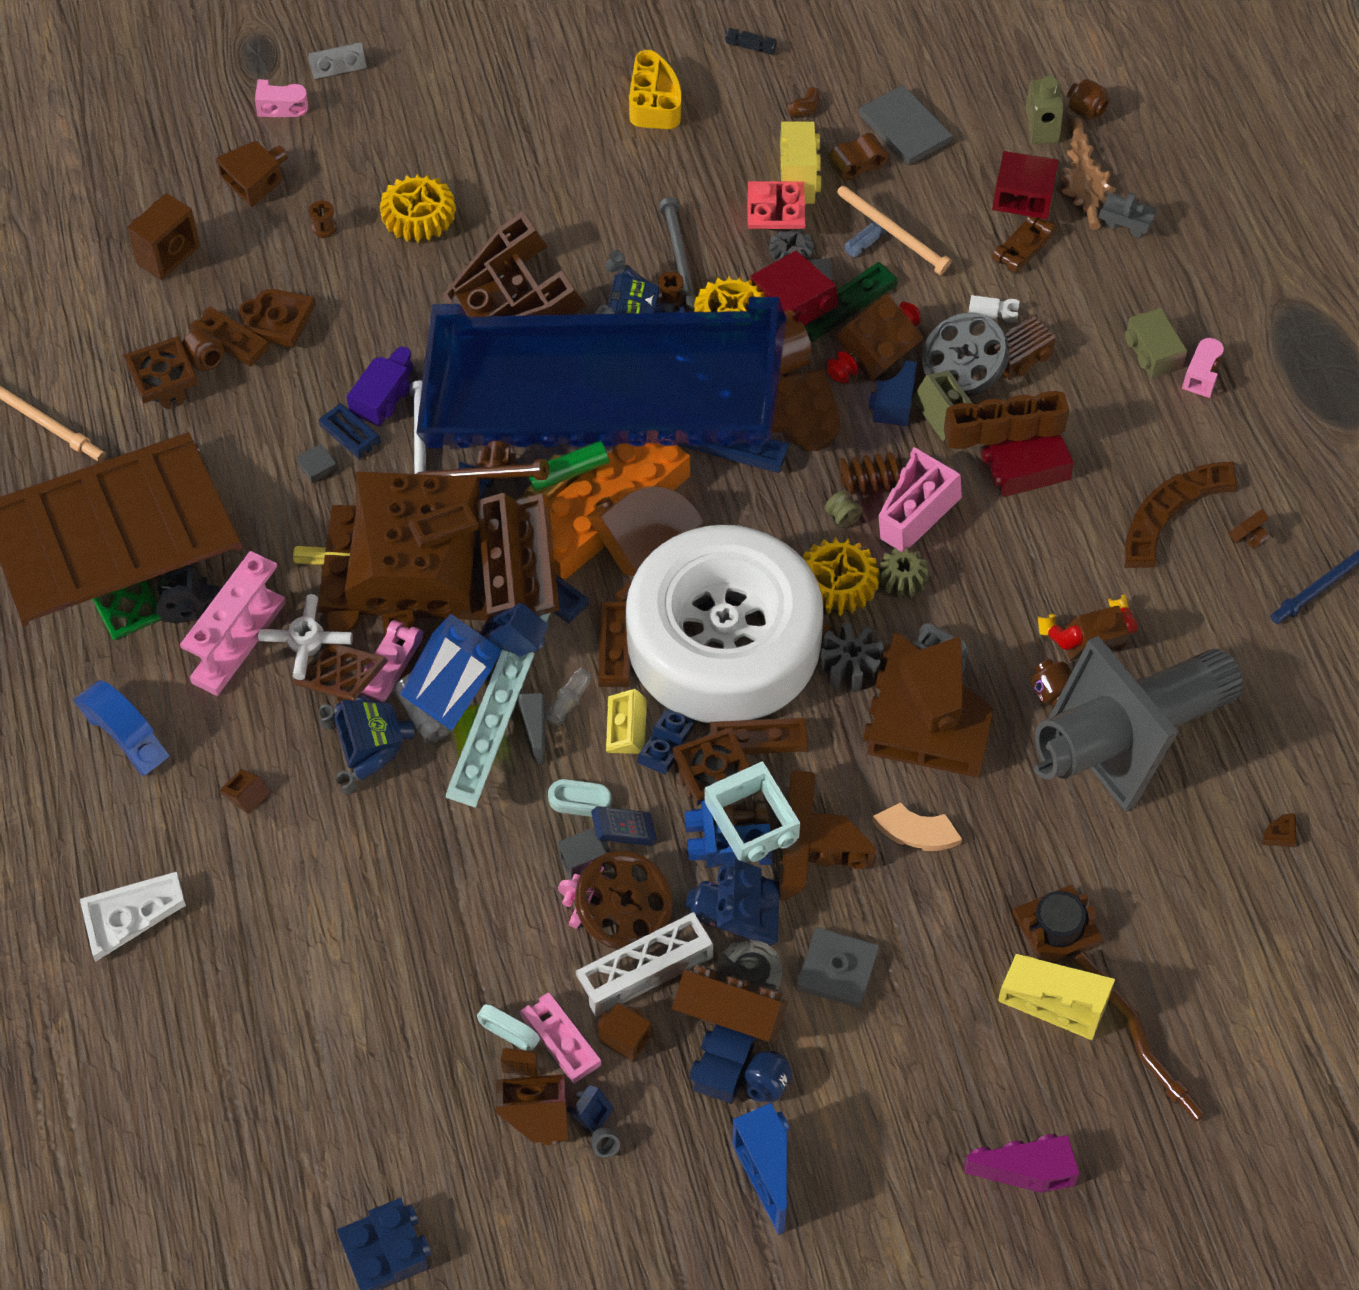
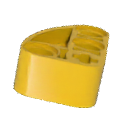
(654, 93)

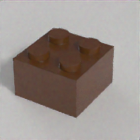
(163, 236)

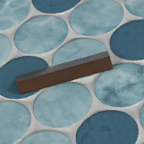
(796, 856)

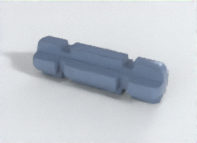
(864, 239)

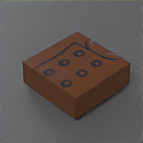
(519, 1062)

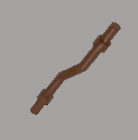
(1176, 1090)

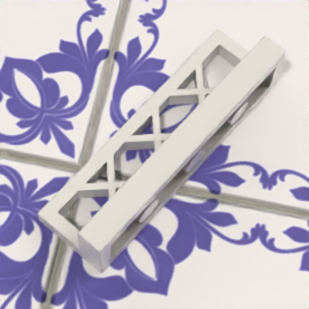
(651, 974)

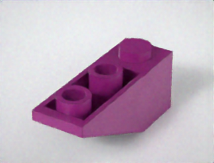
(1033, 1165)

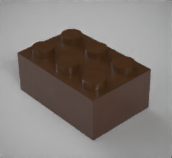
(730, 1003)

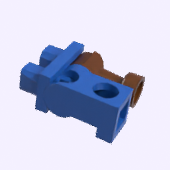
(714, 844)

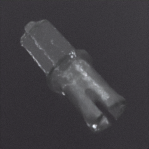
(568, 697)

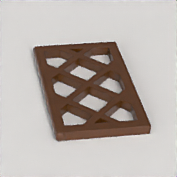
(362, 678)

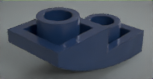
(668, 732)

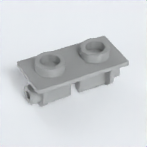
(337, 60)

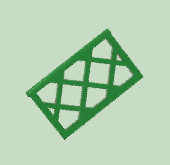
(134, 621)

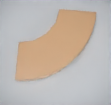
(915, 830)

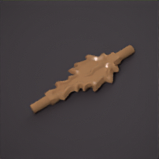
(1085, 180)

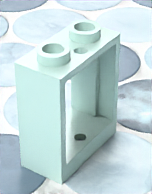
(740, 786)

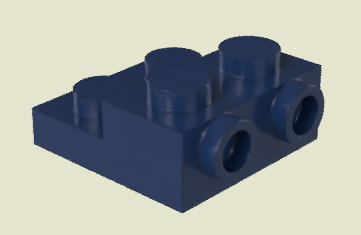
(747, 902)
(385, 1246)

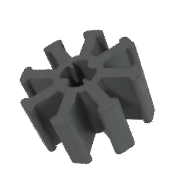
(851, 657)

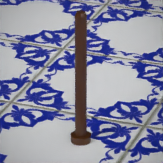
(538, 469)

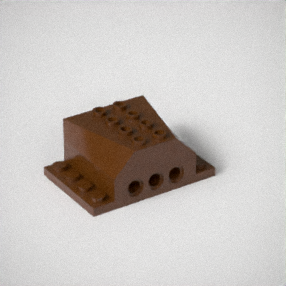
(385, 561)

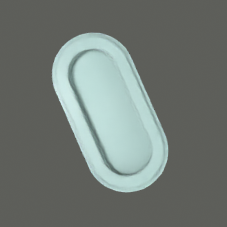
(578, 797)
(508, 1028)

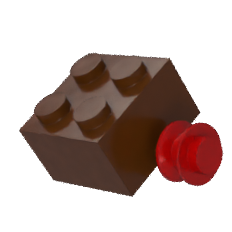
(876, 339)

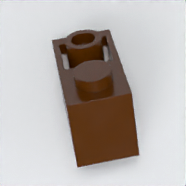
(839, 842)

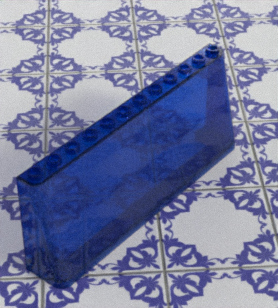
(602, 377)

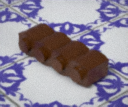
(1012, 419)

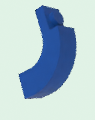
(123, 722)

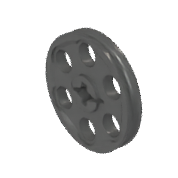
(965, 342)

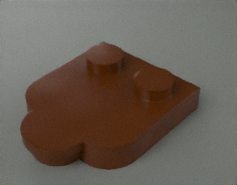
(277, 315)

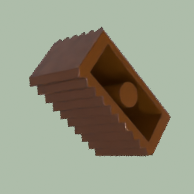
(1028, 345)

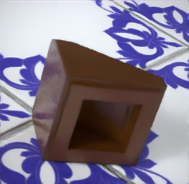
(245, 790)

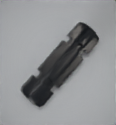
(750, 41)

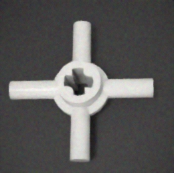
(305, 636)

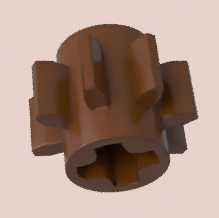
(496, 454)

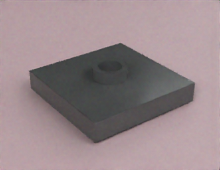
(837, 967)

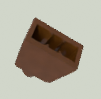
(252, 170)

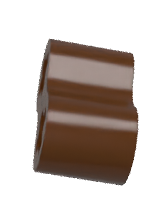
(858, 156)

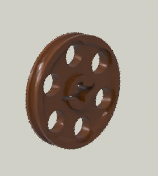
(610, 900)

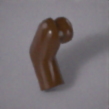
(804, 106)

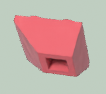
(776, 205)

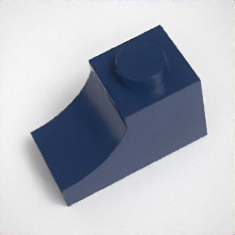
(894, 397)
(516, 630)

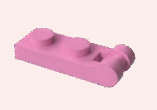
(397, 657)
(561, 1038)

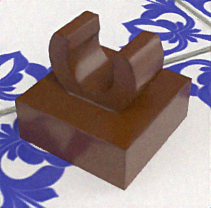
(1251, 530)

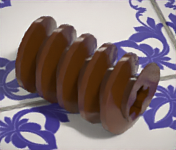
(870, 472)

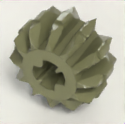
(903, 572)

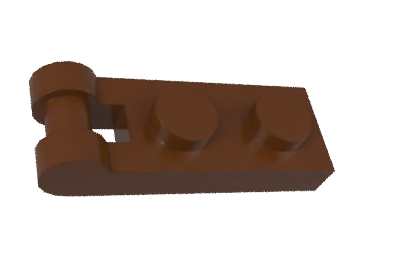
(236, 338)

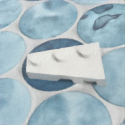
(128, 911)

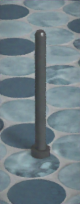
(670, 207)

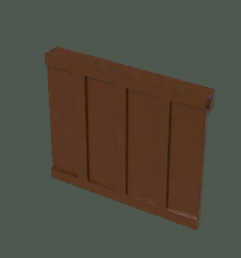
(110, 527)

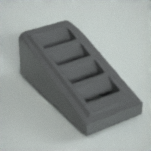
(533, 716)

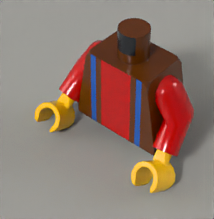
(1110, 624)

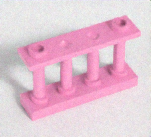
(232, 623)

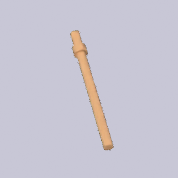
(77, 440)

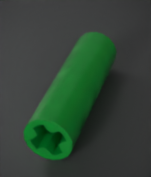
(572, 465)

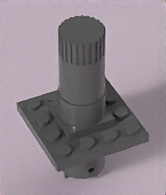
(1125, 723)

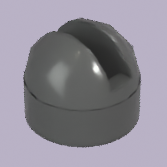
(610, 1142)

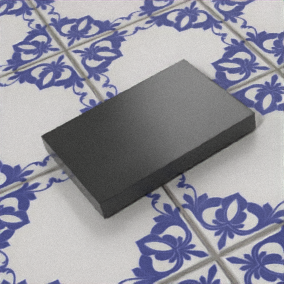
(905, 125)

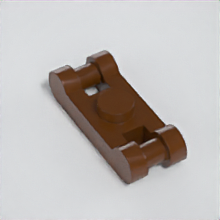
(1024, 243)

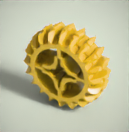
(417, 208)
(726, 295)
(857, 579)

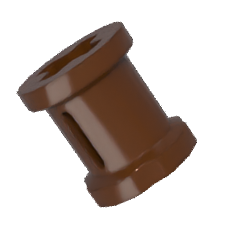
(316, 215)
(671, 286)

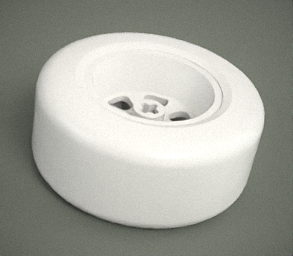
(734, 680)

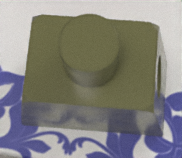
(1043, 98)

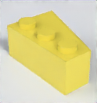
(799, 156)
(1057, 994)

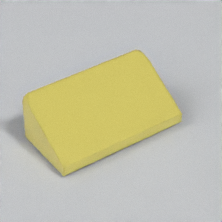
(626, 722)

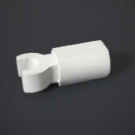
(994, 308)

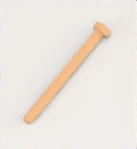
(941, 263)

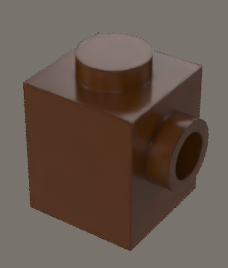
(624, 1031)

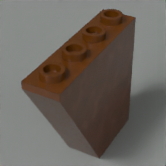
(903, 736)

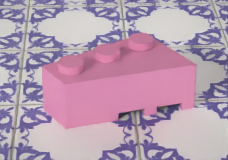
(918, 500)

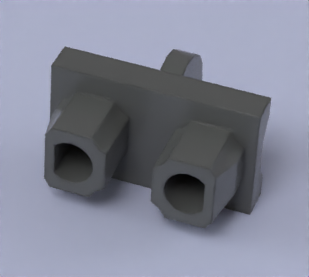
(1127, 213)

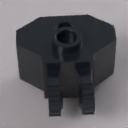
(190, 595)

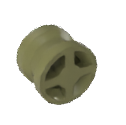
(843, 509)

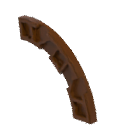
(1168, 500)

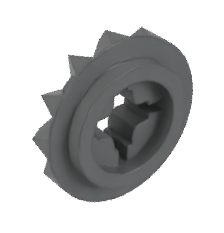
(779, 243)

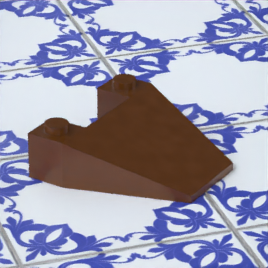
(502, 284)

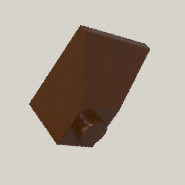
(534, 1107)

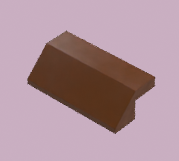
(517, 554)

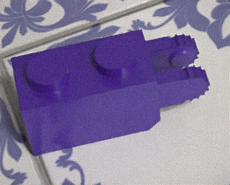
(381, 387)

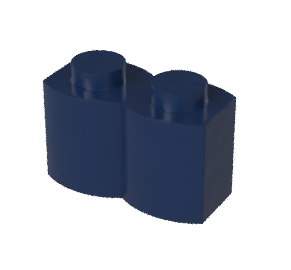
(722, 1064)

